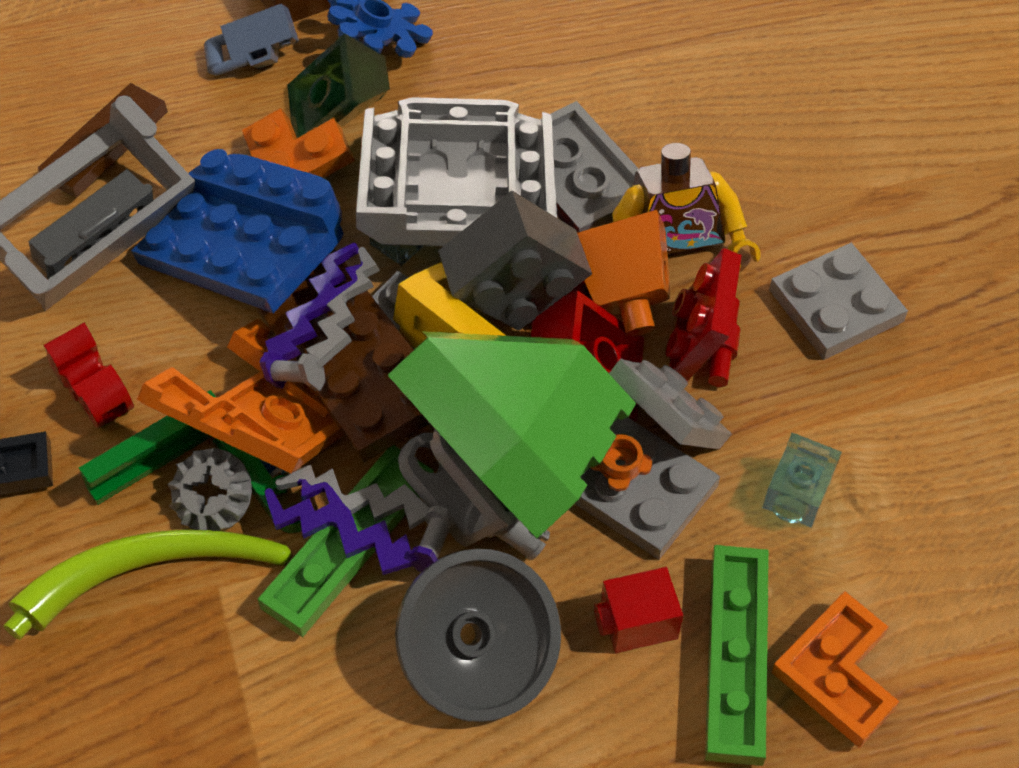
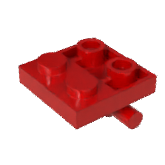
(707, 321)

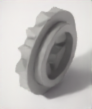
(220, 511)

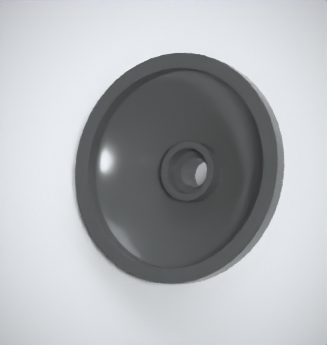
(512, 644)

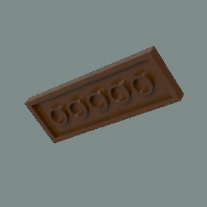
(357, 382)

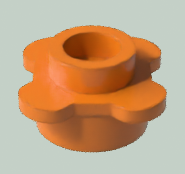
(636, 462)

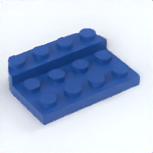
(246, 229)

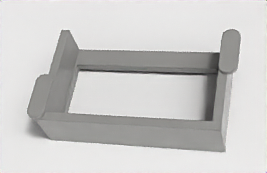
(136, 132)

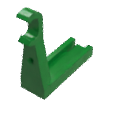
(155, 448)

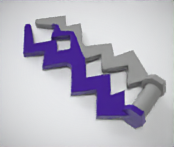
(283, 347)
(339, 514)

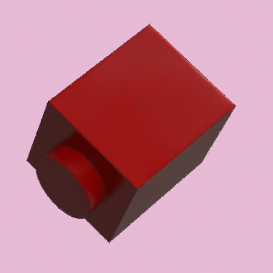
(639, 610)

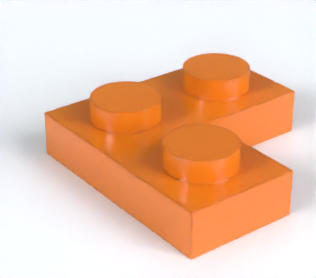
(316, 152)
(826, 674)

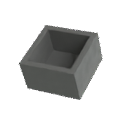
(514, 261)

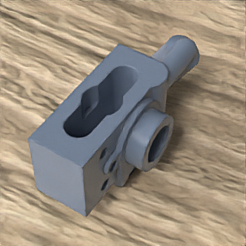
(250, 39)

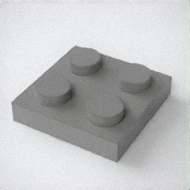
(838, 300)
(670, 405)

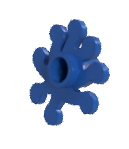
(378, 24)

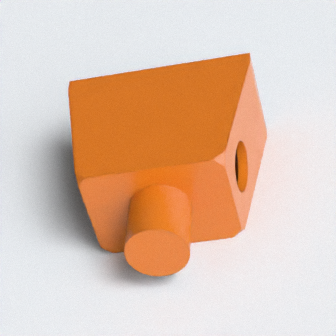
(628, 268)

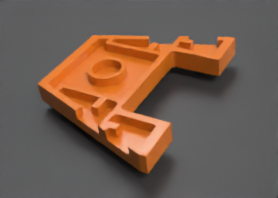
(256, 417)

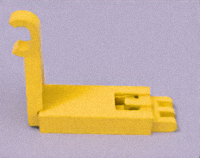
(428, 306)

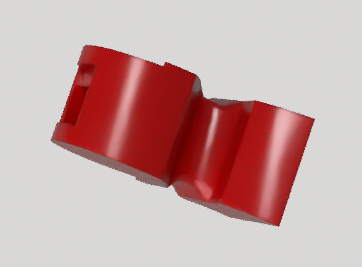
(81, 370)

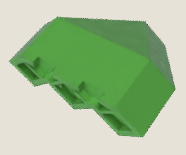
(518, 414)

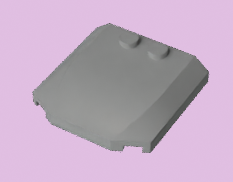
(447, 163)

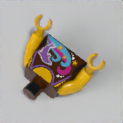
(691, 201)

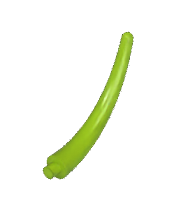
(76, 575)

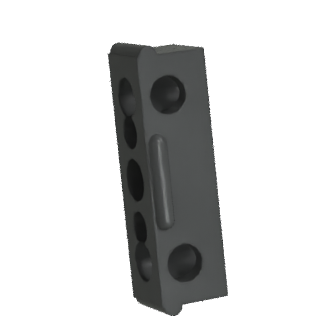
(89, 222)

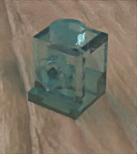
(801, 480)

